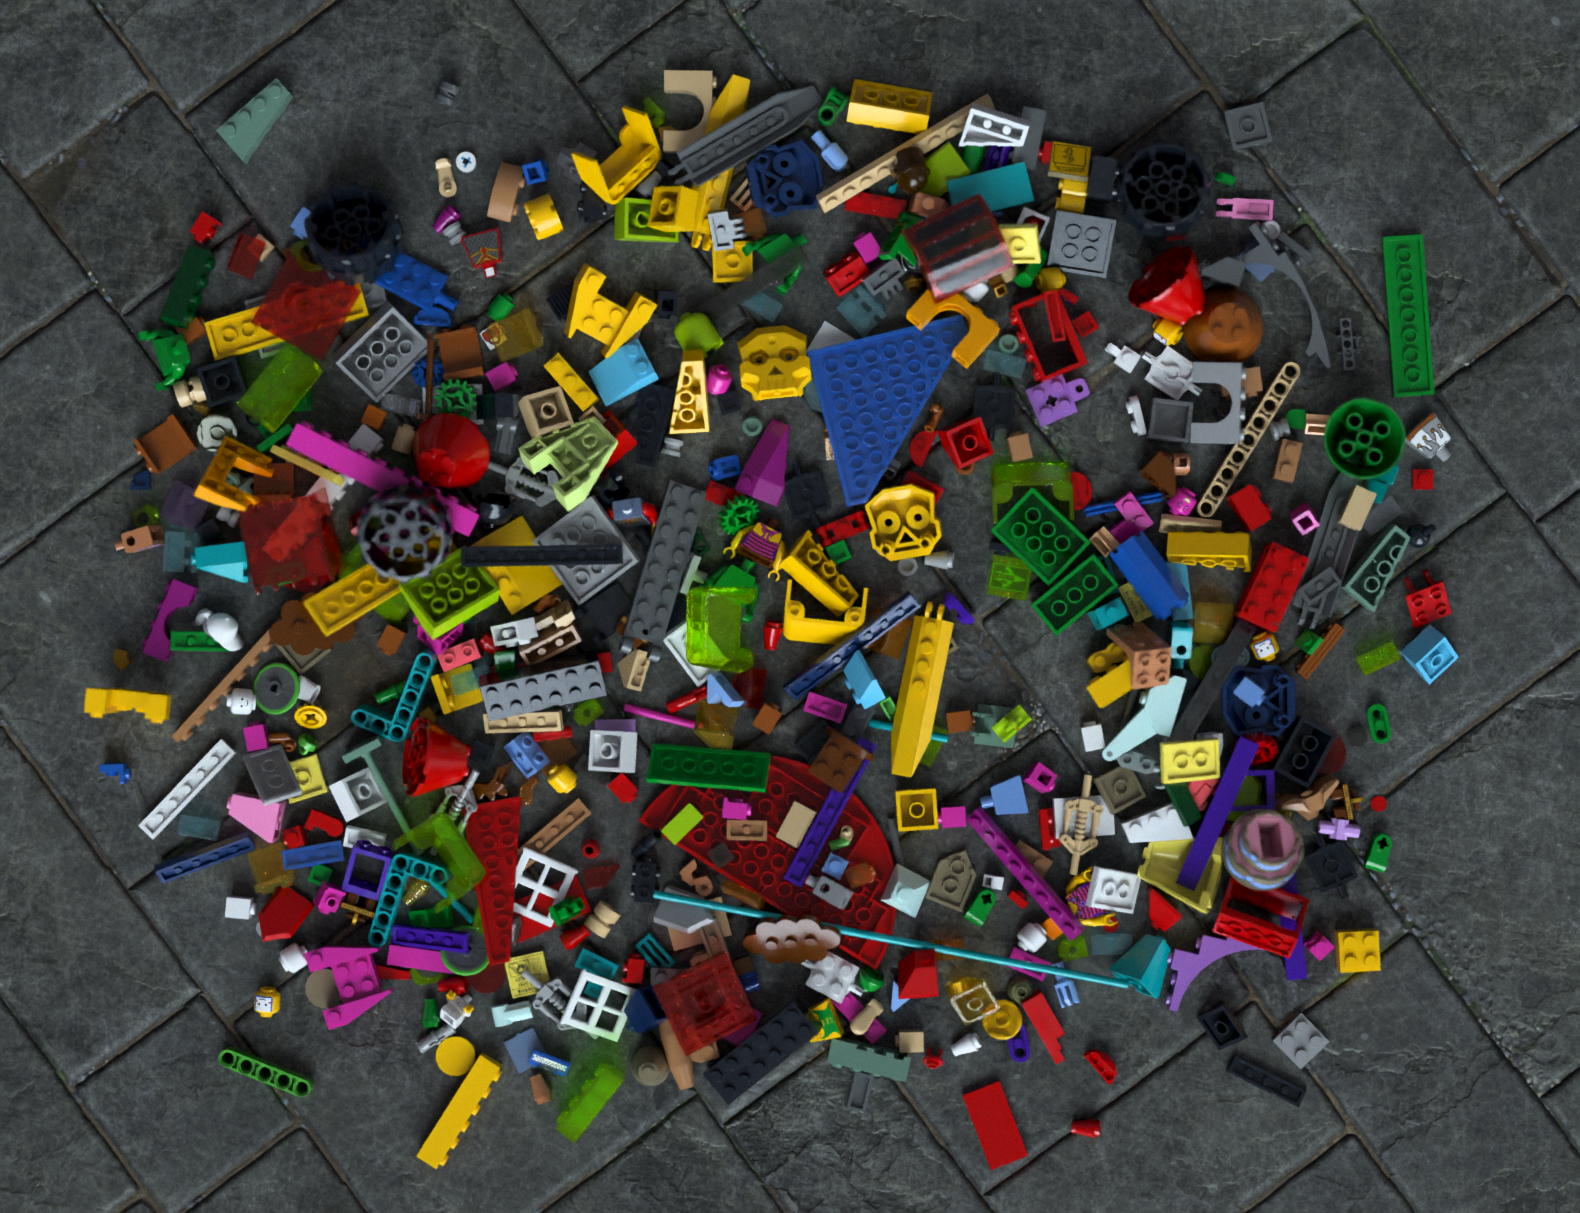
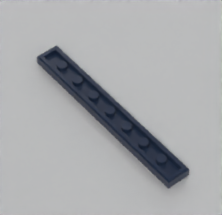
(855, 641)

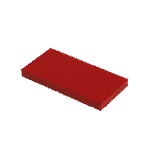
(543, 902)
(995, 1125)

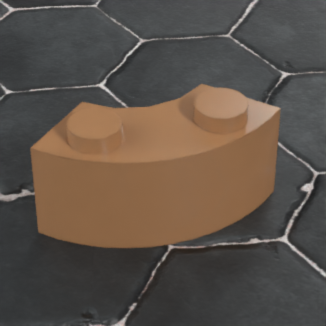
(506, 192)

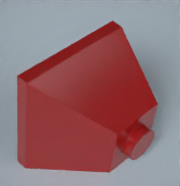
(965, 441)
(1160, 911)
(918, 975)

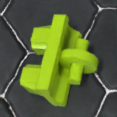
(1011, 723)

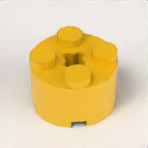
(543, 216)

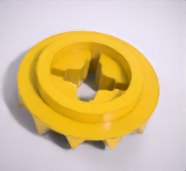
(311, 721)

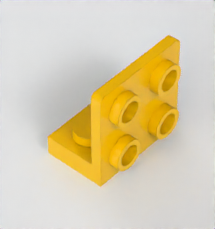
(446, 694)

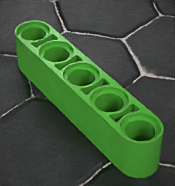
(256, 1071)

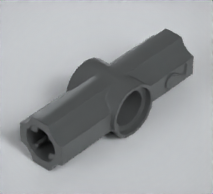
(507, 429)

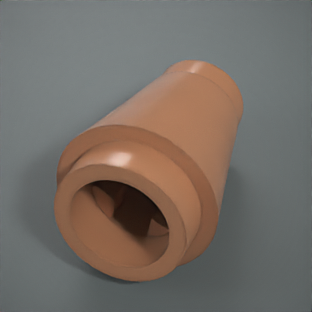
(540, 1089)

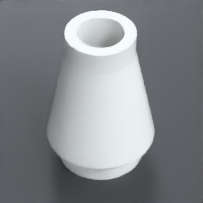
(967, 1044)

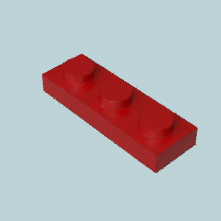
(875, 205)

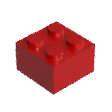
(1249, 507)

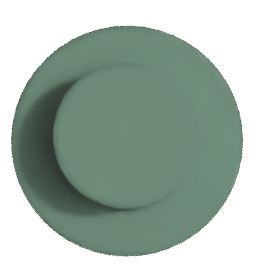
(752, 426)

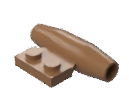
(679, 1064)

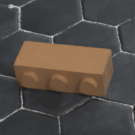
(550, 643)

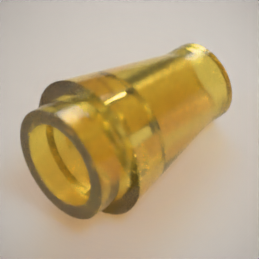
(415, 891)

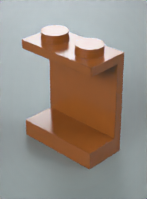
(460, 353)
(165, 445)

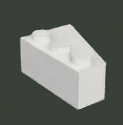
(993, 127)
(1156, 825)

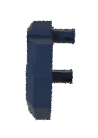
(800, 176)
(1271, 718)

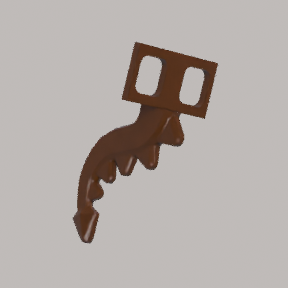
(494, 786)

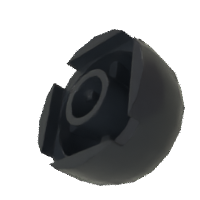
(494, 509)

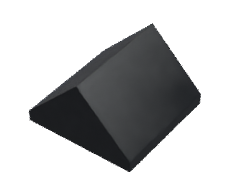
(1221, 1026)

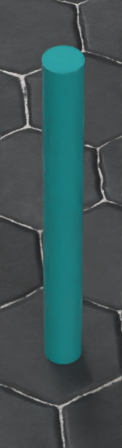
(888, 726)
(457, 905)

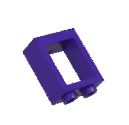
(1269, 791)
(360, 886)

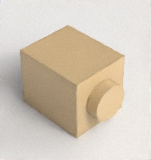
(910, 1040)

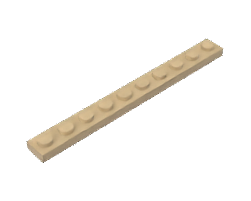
(880, 167)

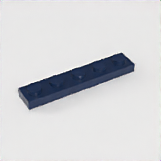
(205, 857)

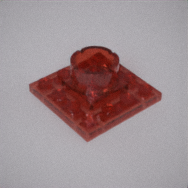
(316, 324)
(704, 1003)

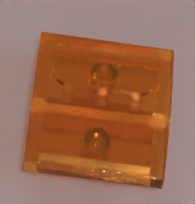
(743, 895)

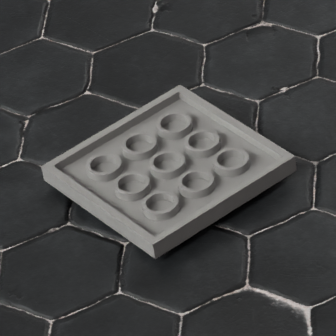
(587, 526)

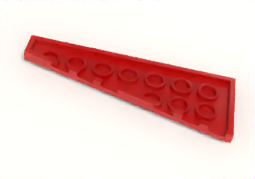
(494, 839)

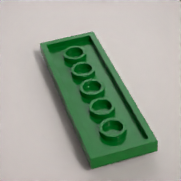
(708, 767)

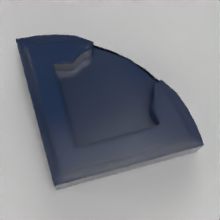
(141, 481)

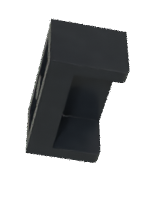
(494, 406)

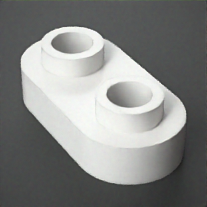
(1137, 424)

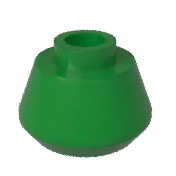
(870, 979)

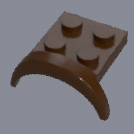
(838, 760)

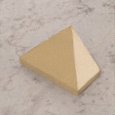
(634, 669)

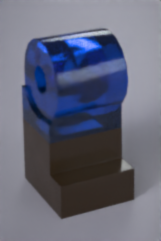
(746, 973)

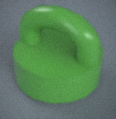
(307, 742)

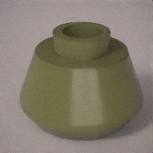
(1019, 983)

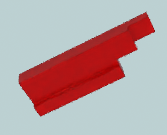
(1044, 1023)

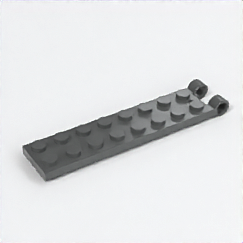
(663, 568)

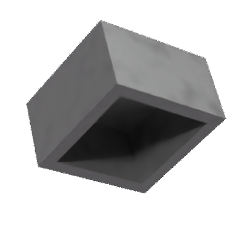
(1169, 420)

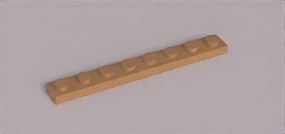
(223, 688)

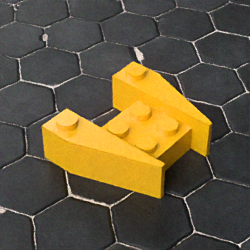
(603, 317)
(111, 700)

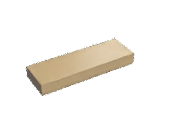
(1173, 523)

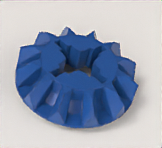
(418, 373)

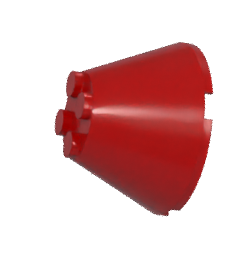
(1170, 286)
(450, 451)
(432, 758)

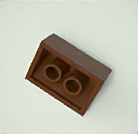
(1160, 473)

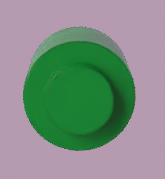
(500, 307)

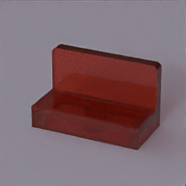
(245, 256)
(750, 686)

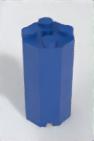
(1150, 576)

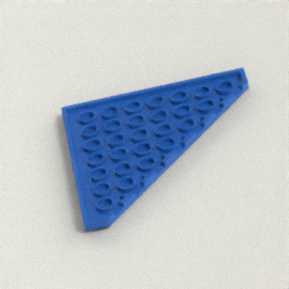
(875, 393)

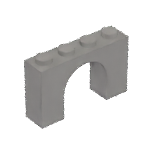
(1231, 377)

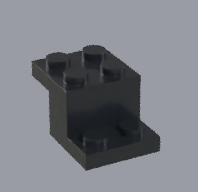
(813, 743)

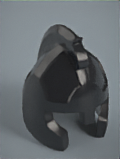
(610, 488)

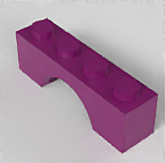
(178, 595)

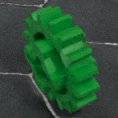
(449, 395)
(738, 514)

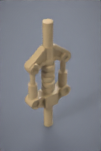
(1077, 846)

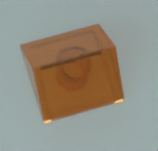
(892, 641)

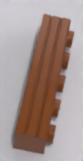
(1310, 663)

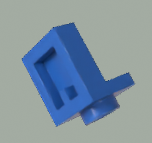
(724, 467)
(112, 769)

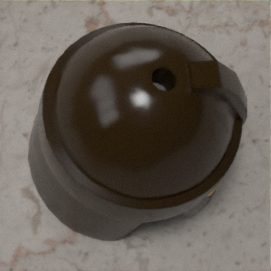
(912, 170)

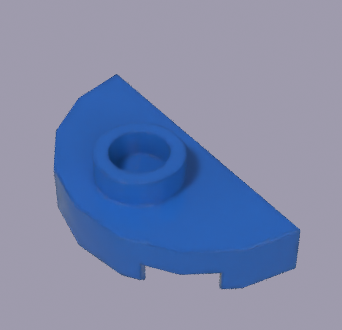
(435, 317)

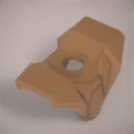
(1311, 800)

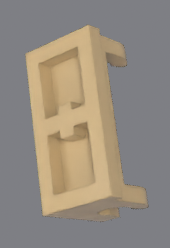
(1356, 508)
(796, 824)

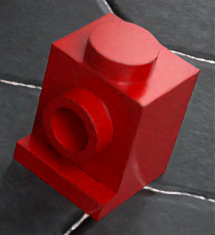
(205, 228)
(295, 836)
(634, 968)

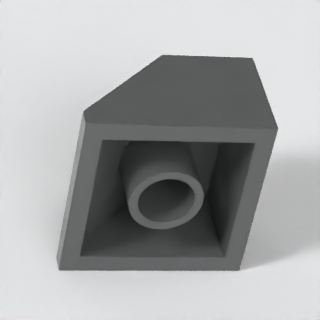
(1225, 272)

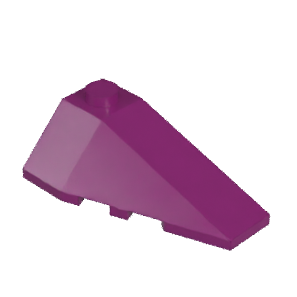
(766, 467)

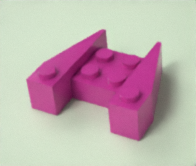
(355, 979)

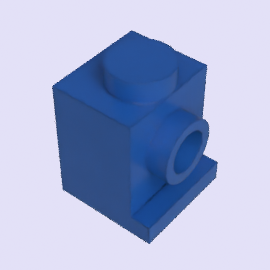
(538, 169)

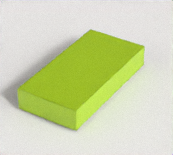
(682, 824)

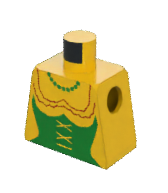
(828, 1018)

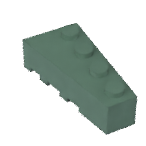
(255, 119)
(869, 1058)

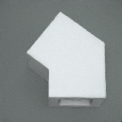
(993, 881)

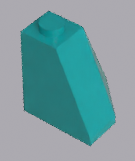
(222, 560)
(1144, 965)

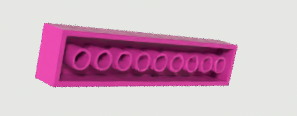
(370, 471)

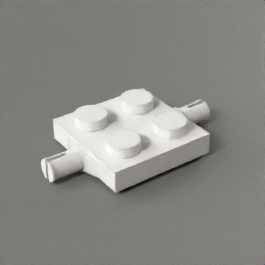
(1171, 373)
(833, 977)

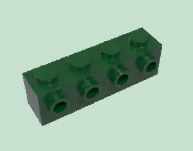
(188, 287)

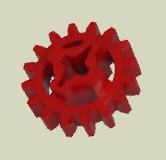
(1266, 751)

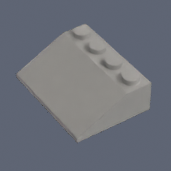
(381, 351)

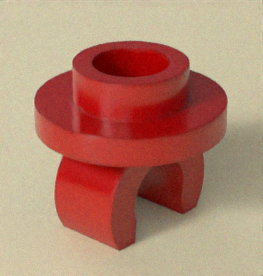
(933, 1061)

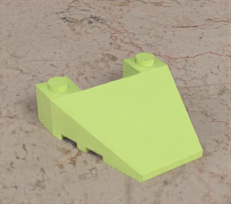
(576, 454)

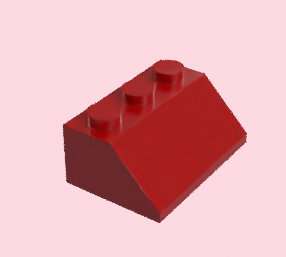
(625, 439)

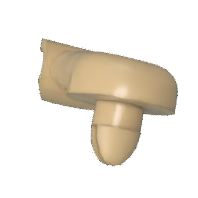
(446, 180)
(864, 1019)

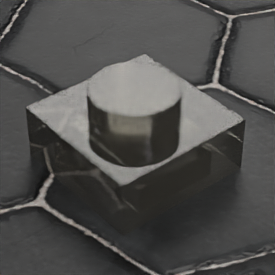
(720, 855)

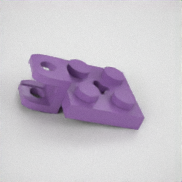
(1066, 398)

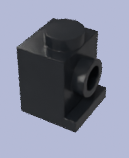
(671, 299)

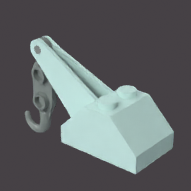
(1156, 716)

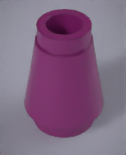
(447, 217)

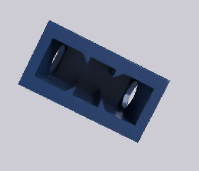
(644, 1011)

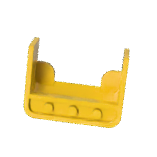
(628, 164)
(816, 630)

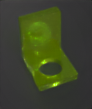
(152, 512)

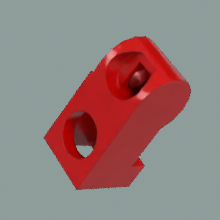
(331, 824)

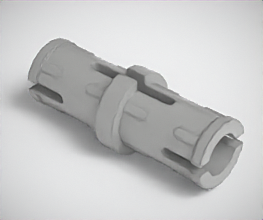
(435, 1037)

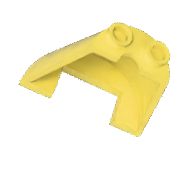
(1165, 863)

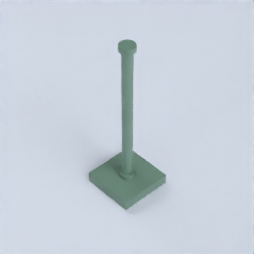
(364, 750)

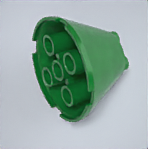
(1364, 438)

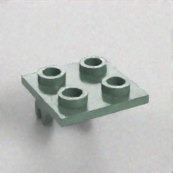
(986, 717)

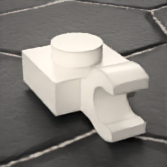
(1124, 358)

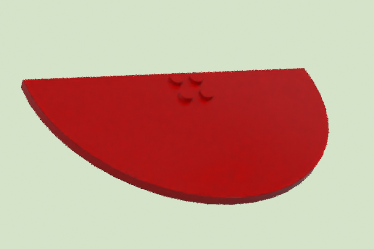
(763, 864)

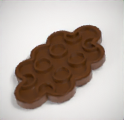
(301, 630)
(791, 939)

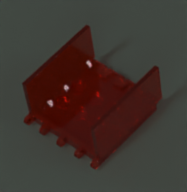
(290, 541)

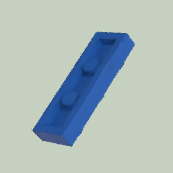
(312, 855)

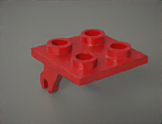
(1428, 603)

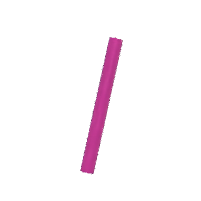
(659, 716)

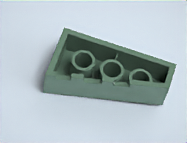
(1373, 570)

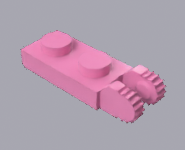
(1247, 209)

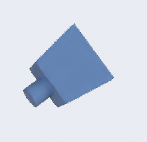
(1006, 797)

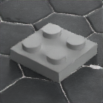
(1300, 1040)

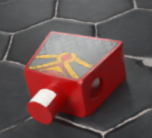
(484, 250)

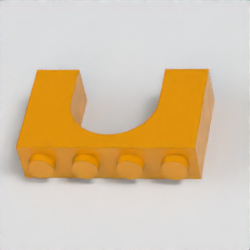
(981, 329)

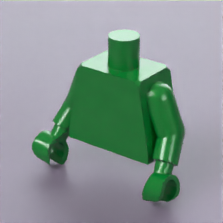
(774, 246)
(171, 354)
(736, 577)

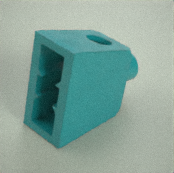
(1108, 613)
(1180, 634)

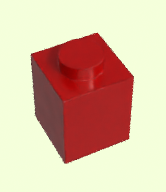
(624, 788)

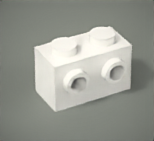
(513, 632)

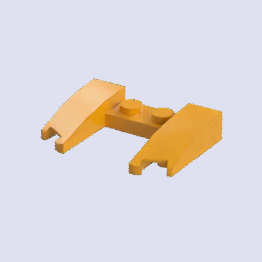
(229, 455)

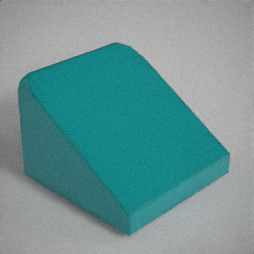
(1389, 477)
(1378, 488)

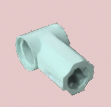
(508, 1013)

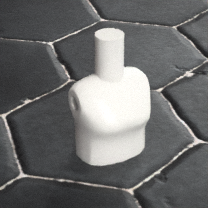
(308, 690)

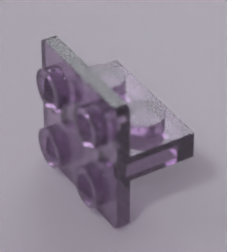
(183, 507)

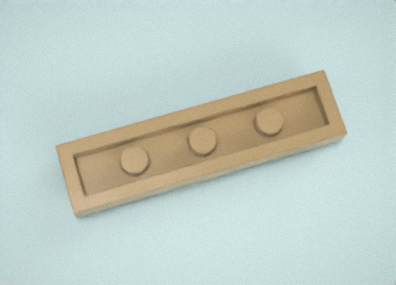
(529, 722)

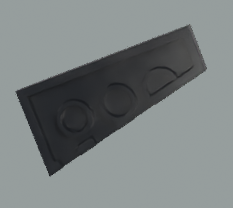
(654, 414)

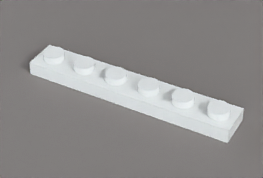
(187, 789)

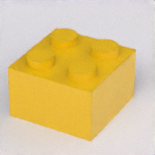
(673, 209)
(916, 809)
(1357, 950)

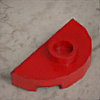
(920, 446)
(1081, 490)
(1103, 1064)

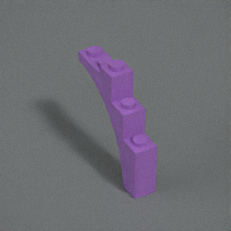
(1190, 963)

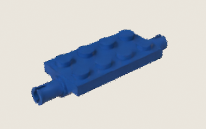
(417, 284)

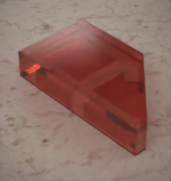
(599, 876)

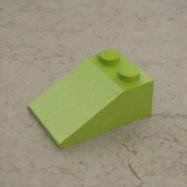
(632, 223)

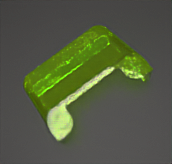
(716, 628)

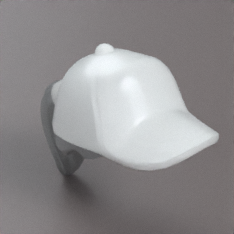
(221, 628)

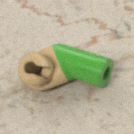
(844, 838)

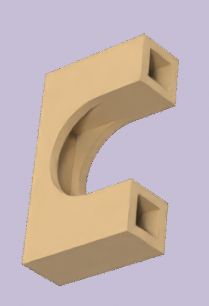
(699, 85)

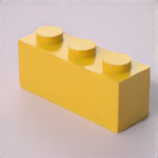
(571, 382)

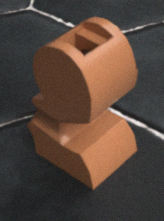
(1181, 463)
(703, 882)

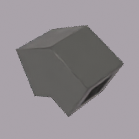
(892, 469)

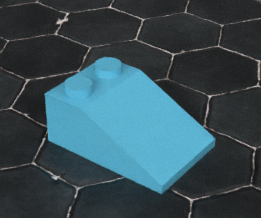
(623, 373)

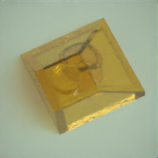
(1212, 622)
(716, 724)
(971, 998)

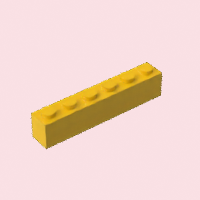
(459, 1110)

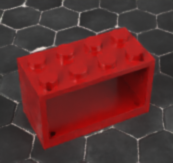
(1071, 340)
(1271, 587)
(1257, 931)

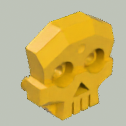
(773, 347)
(901, 505)

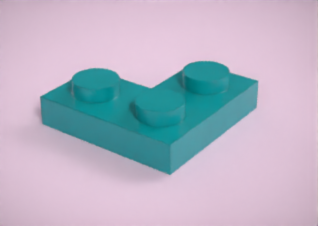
(597, 965)

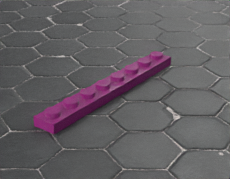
(1025, 873)

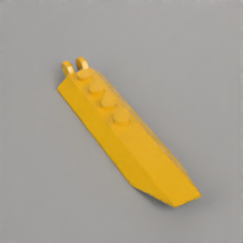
(713, 194)
(919, 690)

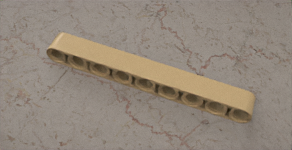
(1254, 432)

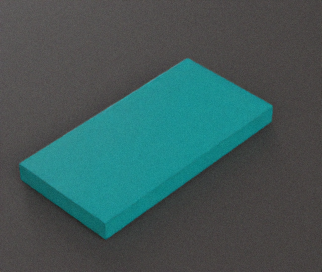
(998, 187)

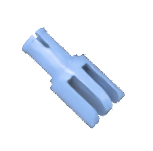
(830, 152)
(1065, 989)

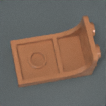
(1146, 652)

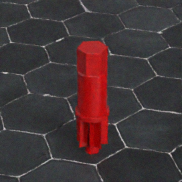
(687, 699)

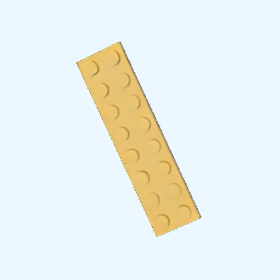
(238, 335)
(359, 592)

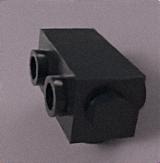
(591, 206)
(645, 880)

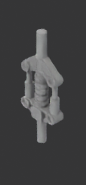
(514, 474)
(464, 797)
(546, 991)

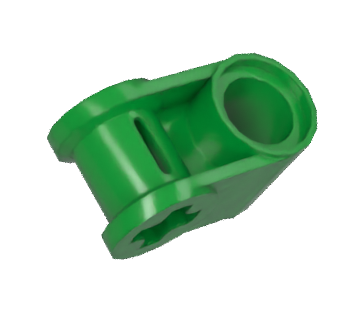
(833, 103)
(1377, 855)
(978, 909)

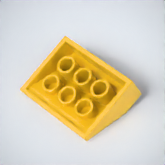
(518, 584)

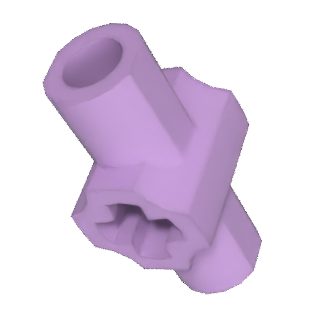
(1338, 828)

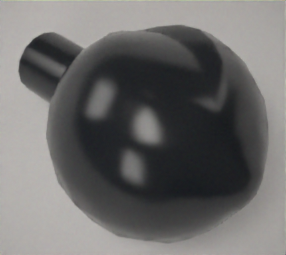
(1420, 535)

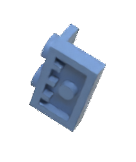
(526, 754)

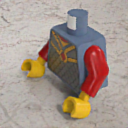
(632, 513)

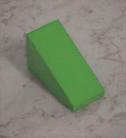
(888, 706)

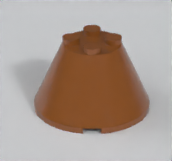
(1226, 329)

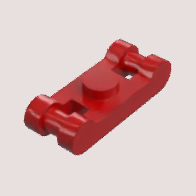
(842, 528)

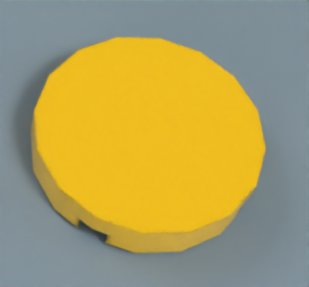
(1004, 1022)
(455, 1055)

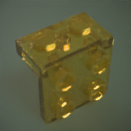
(515, 335)
(269, 868)

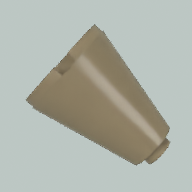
(650, 1066)

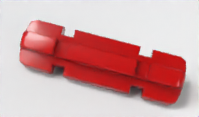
(552, 735)

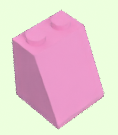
(261, 819)

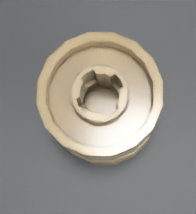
(189, 391)
(601, 920)

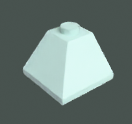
(905, 890)

